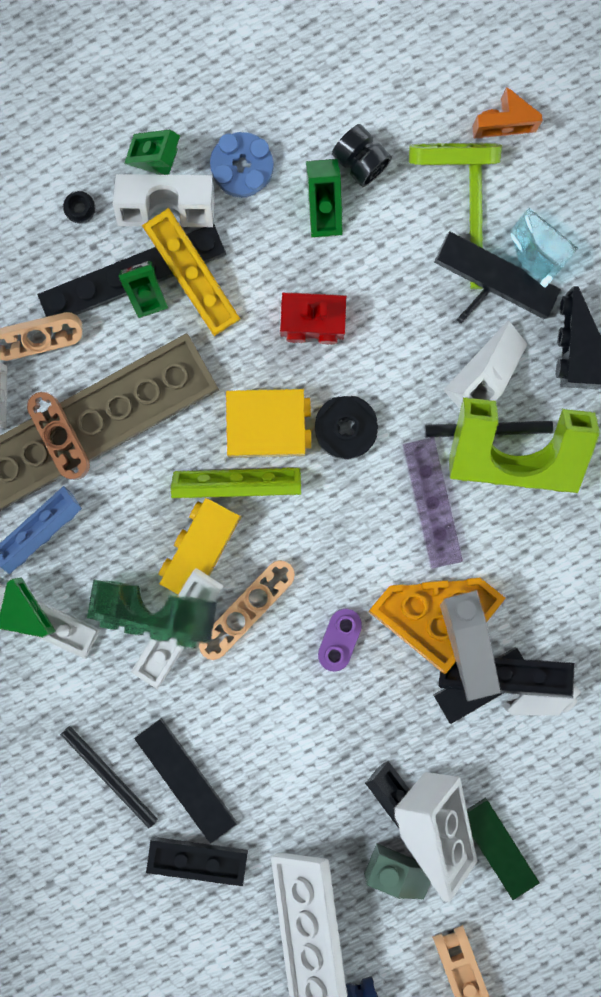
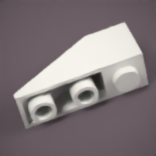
(490, 368)

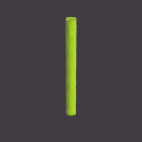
(475, 203)

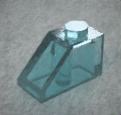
(540, 247)

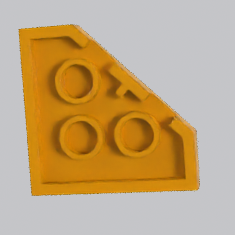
(417, 619)

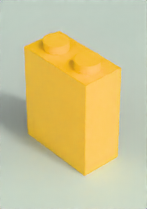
(267, 423)

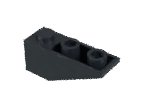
(580, 343)

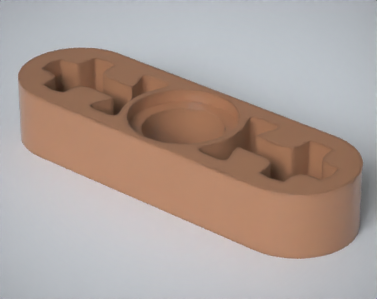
(56, 410)

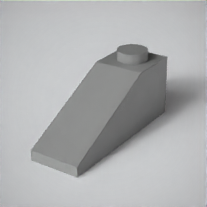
(471, 644)

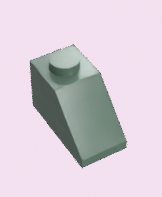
(396, 874)

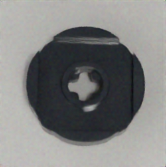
(346, 409)

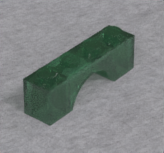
(181, 618)

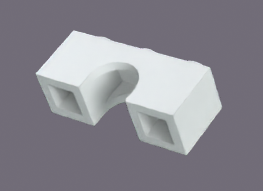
(141, 195)

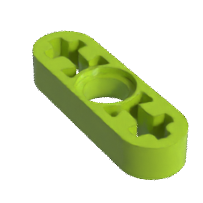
(454, 153)

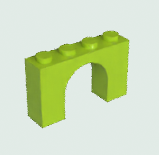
(555, 467)

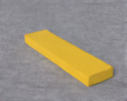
(191, 271)

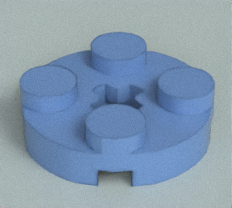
(231, 149)

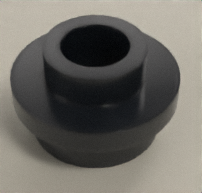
(70, 203)

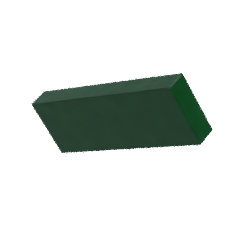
(500, 850)

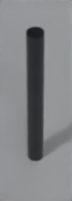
(503, 428)
(109, 777)

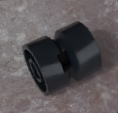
(352, 149)

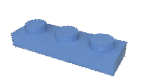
(37, 529)

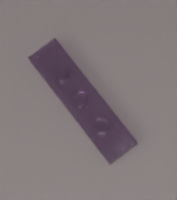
(432, 503)

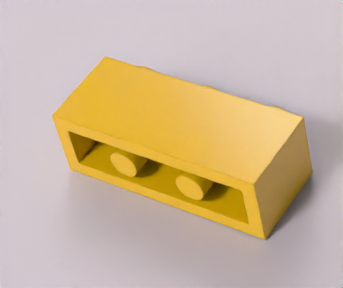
(200, 545)

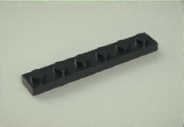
(105, 285)

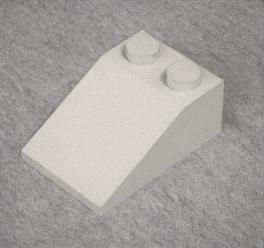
(438, 831)

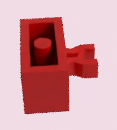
(313, 317)

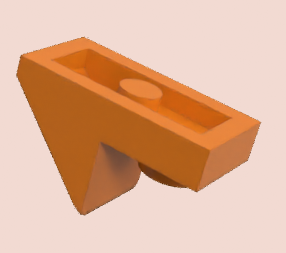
(515, 118)

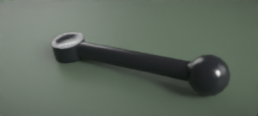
(472, 306)

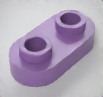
(339, 640)

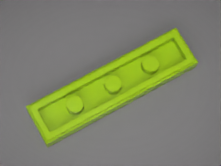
(236, 483)

